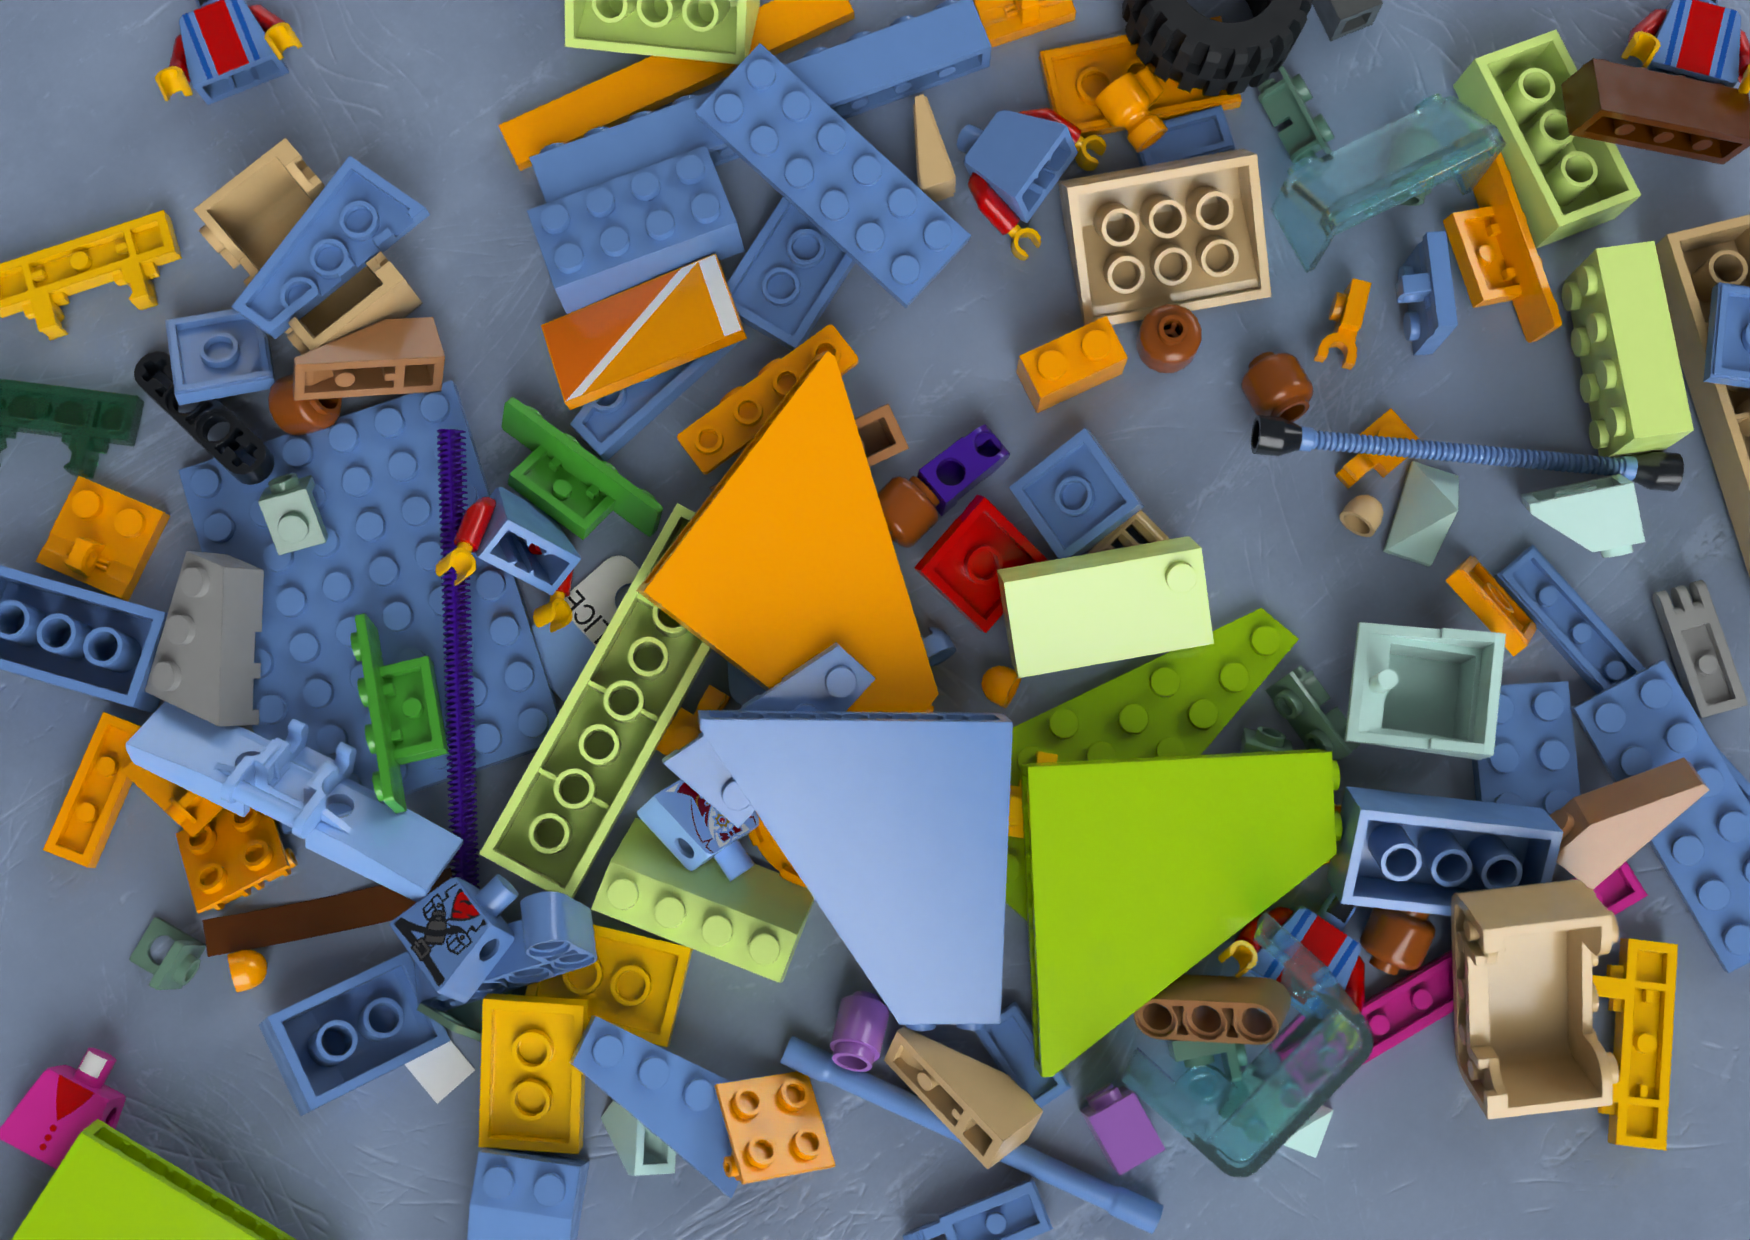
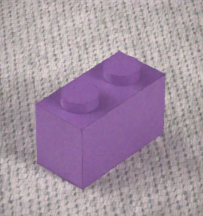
(1121, 1127)

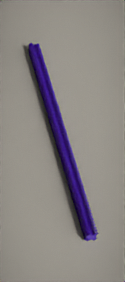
(456, 660)

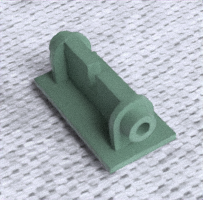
(1288, 100)
(1299, 701)

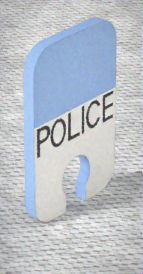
(592, 606)

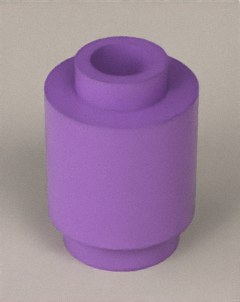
(859, 1031)

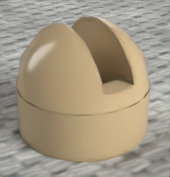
(1362, 515)

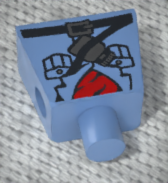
(458, 934)

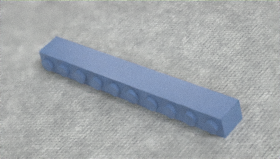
(848, 77)

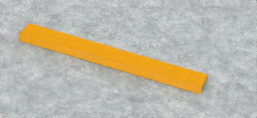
(661, 80)

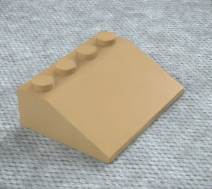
(1167, 236)

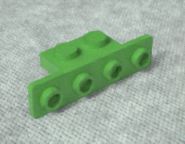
(570, 480)
(402, 712)

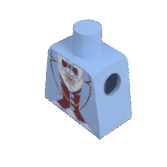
(697, 830)

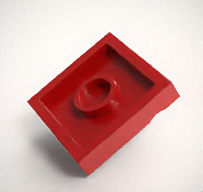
(967, 560)

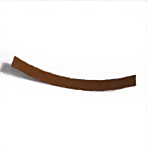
(307, 919)

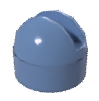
(938, 646)

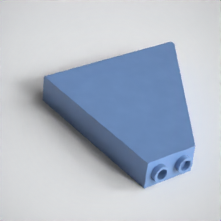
(895, 838)

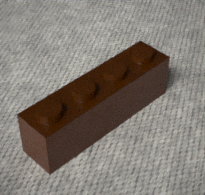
(1657, 111)

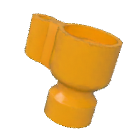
(1127, 105)

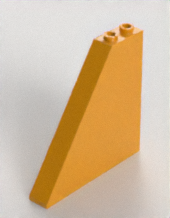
(799, 556)

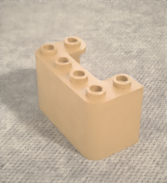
(255, 215)
(1531, 997)

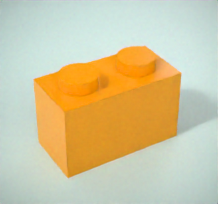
(1071, 364)

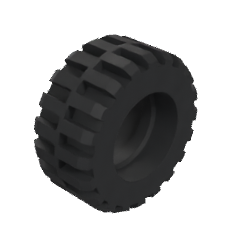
(1212, 52)

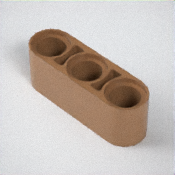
(1235, 1005)

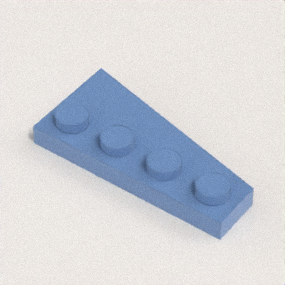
(620, 416)
(823, 683)
(662, 1092)

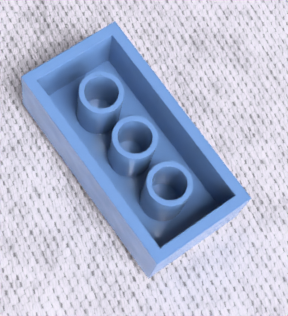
(635, 228)
(78, 638)
(1425, 848)

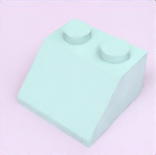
(1593, 513)

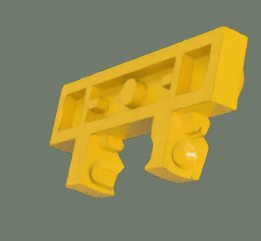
(118, 254)
(1644, 1003)

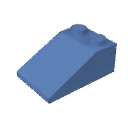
(351, 1034)
(526, 1196)

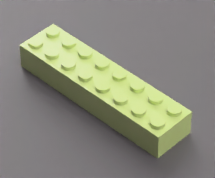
(600, 739)

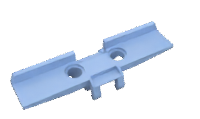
(295, 788)

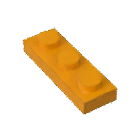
(94, 795)

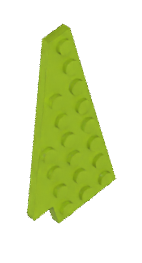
(1152, 711)

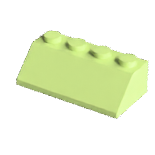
(664, 28)
(741, 922)

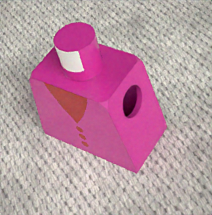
(62, 1107)

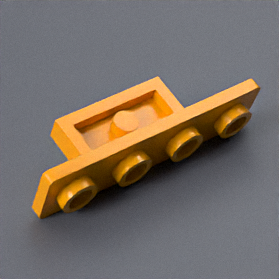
(1500, 255)
(746, 408)

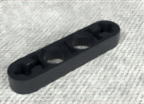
(202, 418)

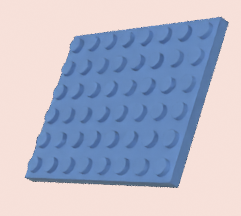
(380, 558)

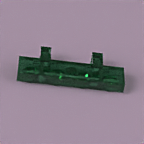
(79, 416)

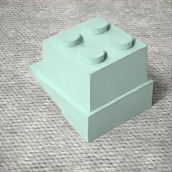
(1426, 689)

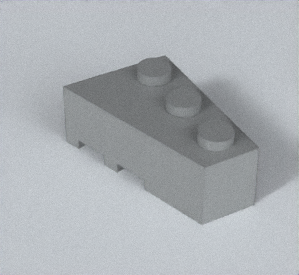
(210, 640)

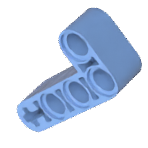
(548, 942)

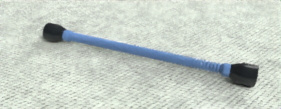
(1651, 470)

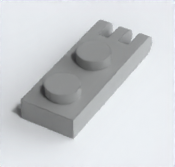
(1699, 649)

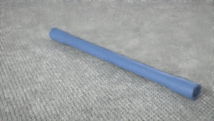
(1114, 1199)

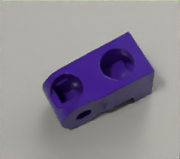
(963, 466)

